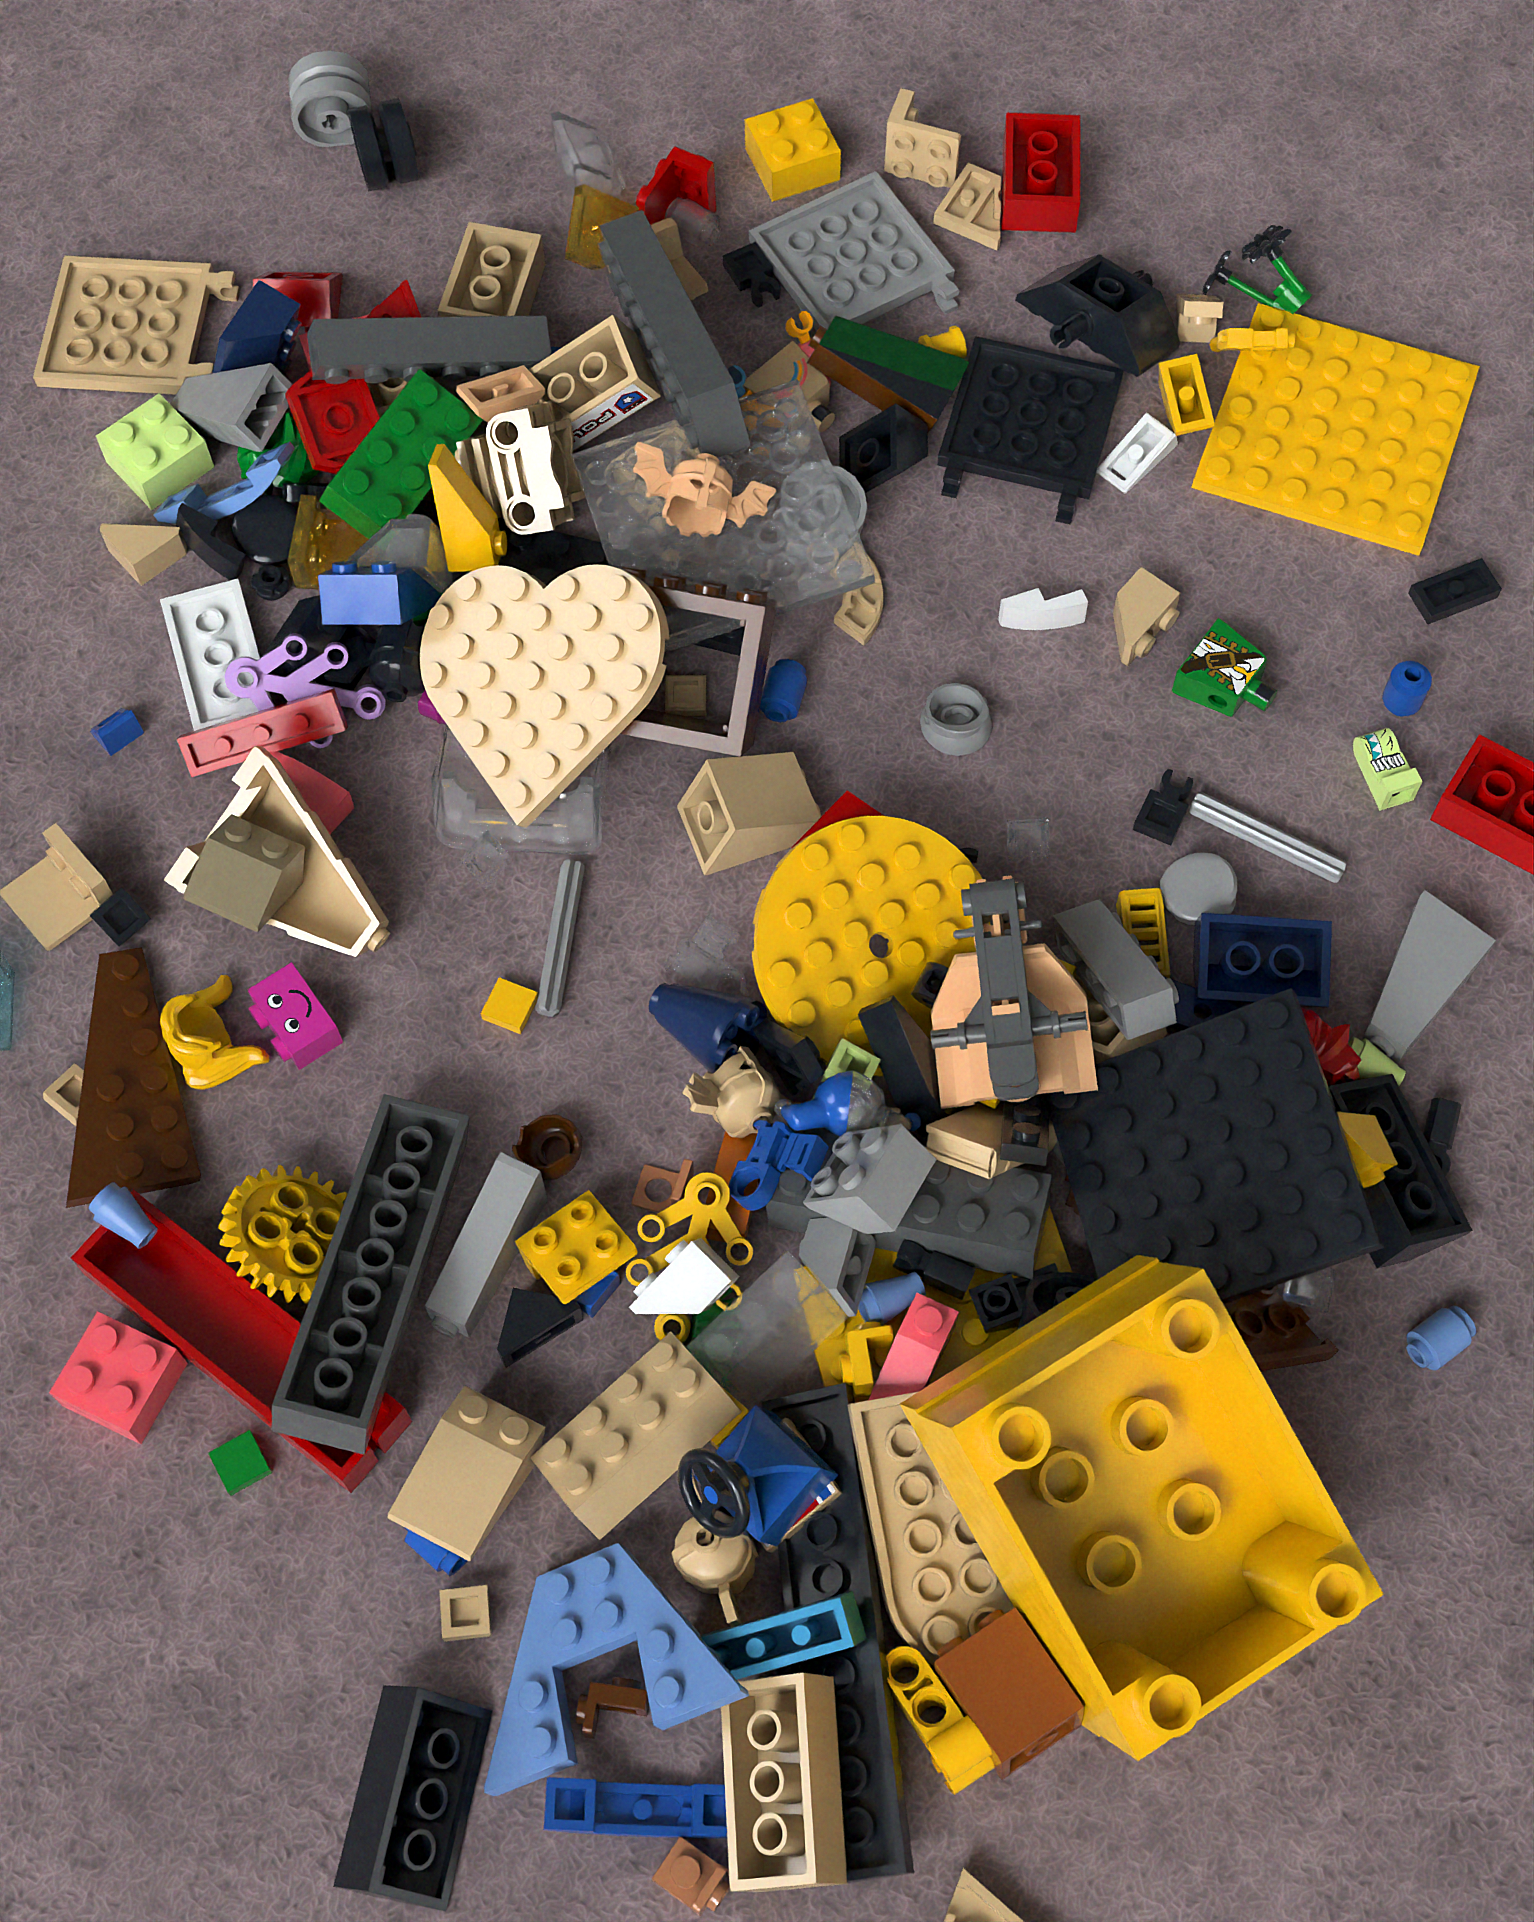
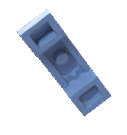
(234, 497)

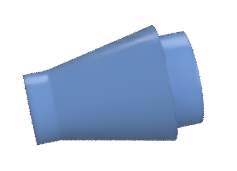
(122, 1214)
(889, 1297)

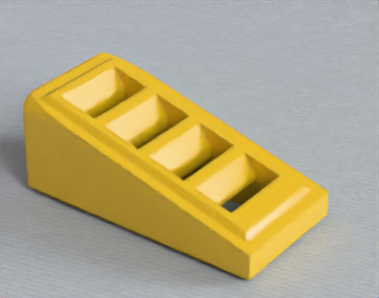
(1151, 909)

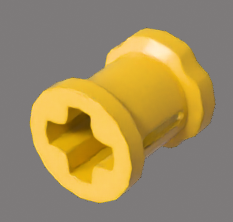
(948, 342)

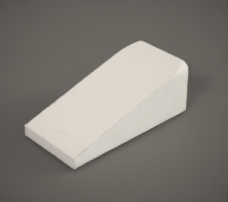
(1138, 453)

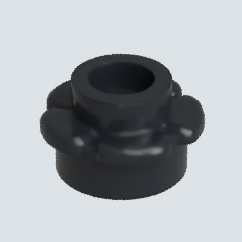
(271, 590)

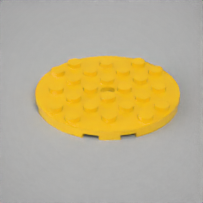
(828, 904)

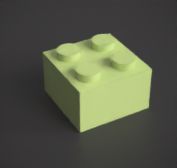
(155, 451)

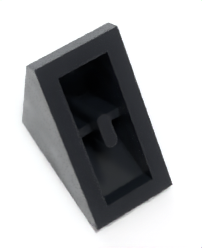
(532, 1322)

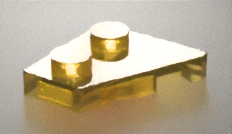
(588, 212)

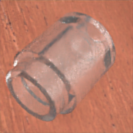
(695, 222)

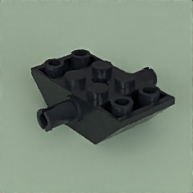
(1105, 311)

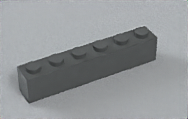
(436, 345)

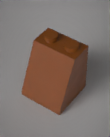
(1009, 1690)

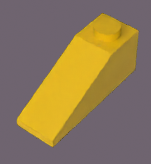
(465, 517)

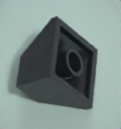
(883, 446)

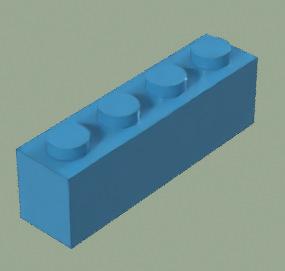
(788, 1636)

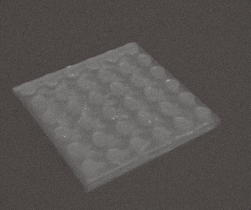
(796, 551)

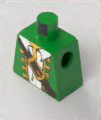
(1224, 672)

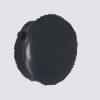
(265, 529)

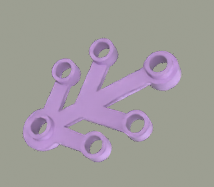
(298, 683)

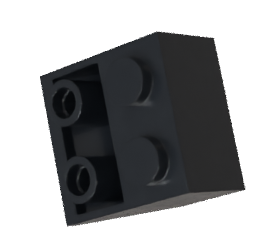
(307, 621)

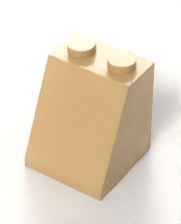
(746, 809)

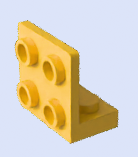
(575, 1247)

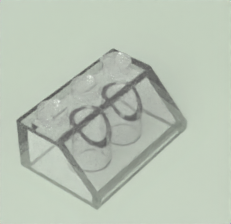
(766, 1330)

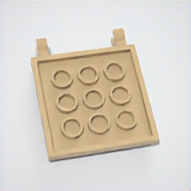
(128, 324)

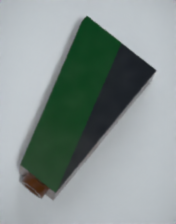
(887, 368)

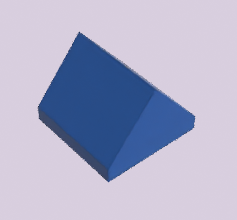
(117, 730)

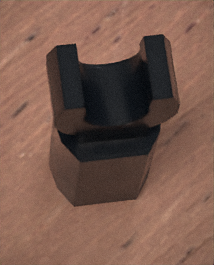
(1441, 1129)
(935, 1269)

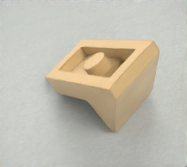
(1197, 317)

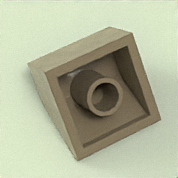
(246, 873)

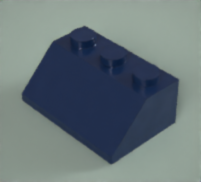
(260, 332)
(1261, 956)

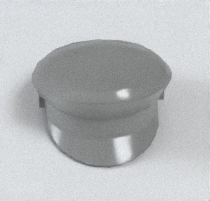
(956, 719)
(1198, 886)

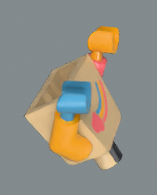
(788, 366)

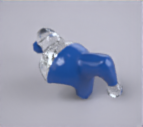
(844, 1105)

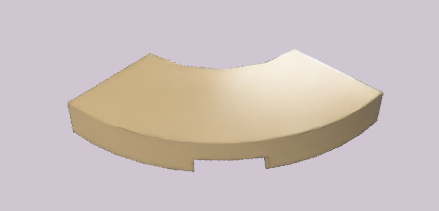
(862, 609)

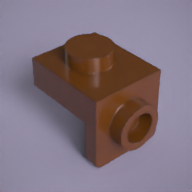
(620, 1697)

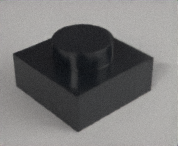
(120, 916)

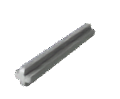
(1268, 837)
(560, 938)

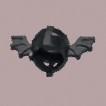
(392, 661)

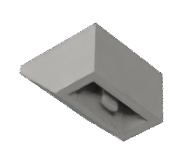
(870, 1178)

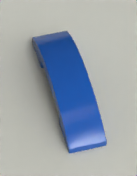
(635, 1809)

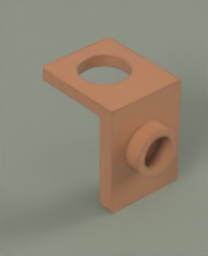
(677, 1181)

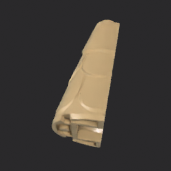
(333, 901)

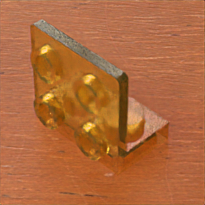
(319, 543)

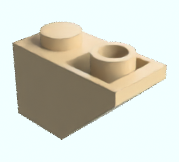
(1141, 612)

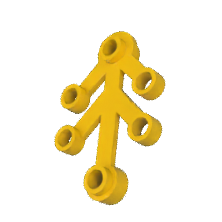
(698, 1229)

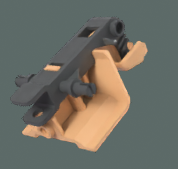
(1009, 1012)

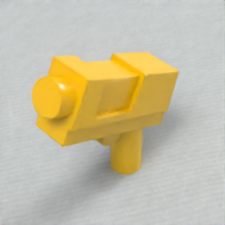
(1252, 340)

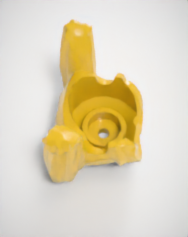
(200, 1038)

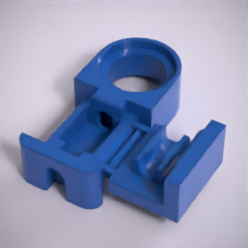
(775, 1148)

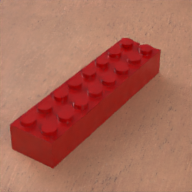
(220, 1327)

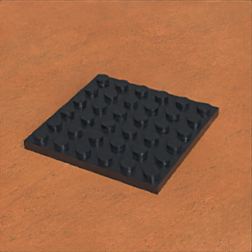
(1217, 1154)

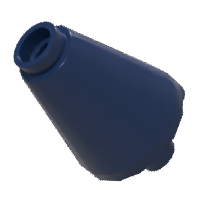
(708, 1021)

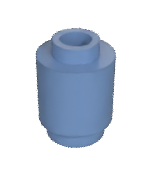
(1440, 1337)

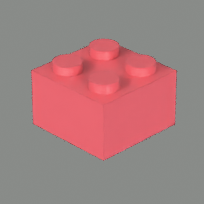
(119, 1377)

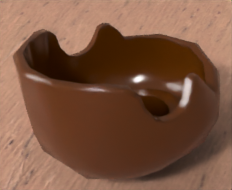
(554, 1137)

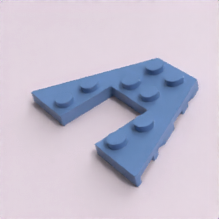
(579, 1616)

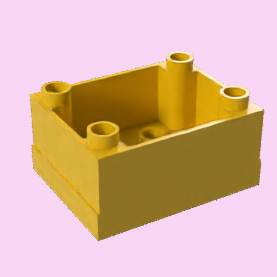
(1143, 1500)

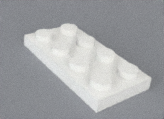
(206, 635)

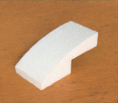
(1032, 612)

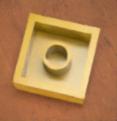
(792, 149)

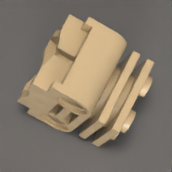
(525, 468)

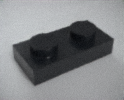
(1454, 591)

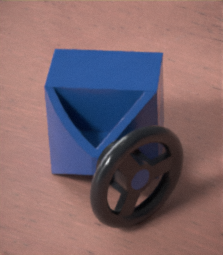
(758, 1476)

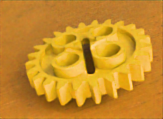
(289, 1231)

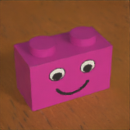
(294, 1016)

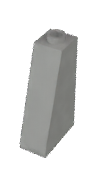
(235, 404)
(1427, 971)
(486, 1245)

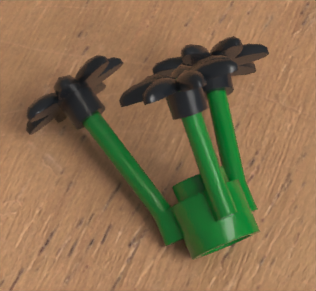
(1290, 293)

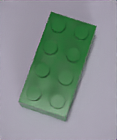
(390, 466)

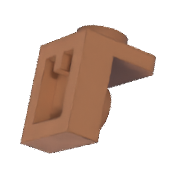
(692, 1877)

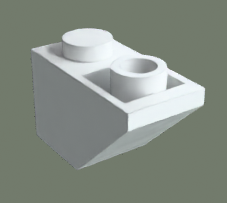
(688, 1284)

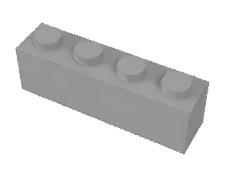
(1116, 969)

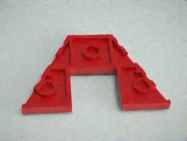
(339, 416)

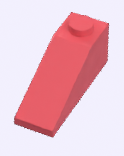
(916, 1348)

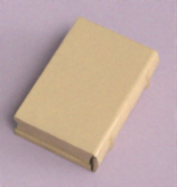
(973, 1140)

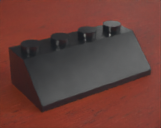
(1414, 1200)
(413, 1797)

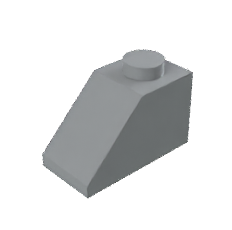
(838, 1260)

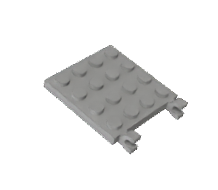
(855, 255)

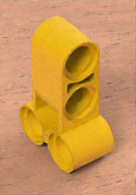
(955, 1741)

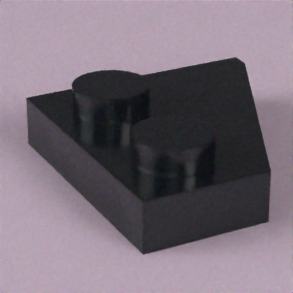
(790, 1054)

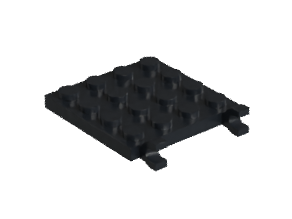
(1030, 421)

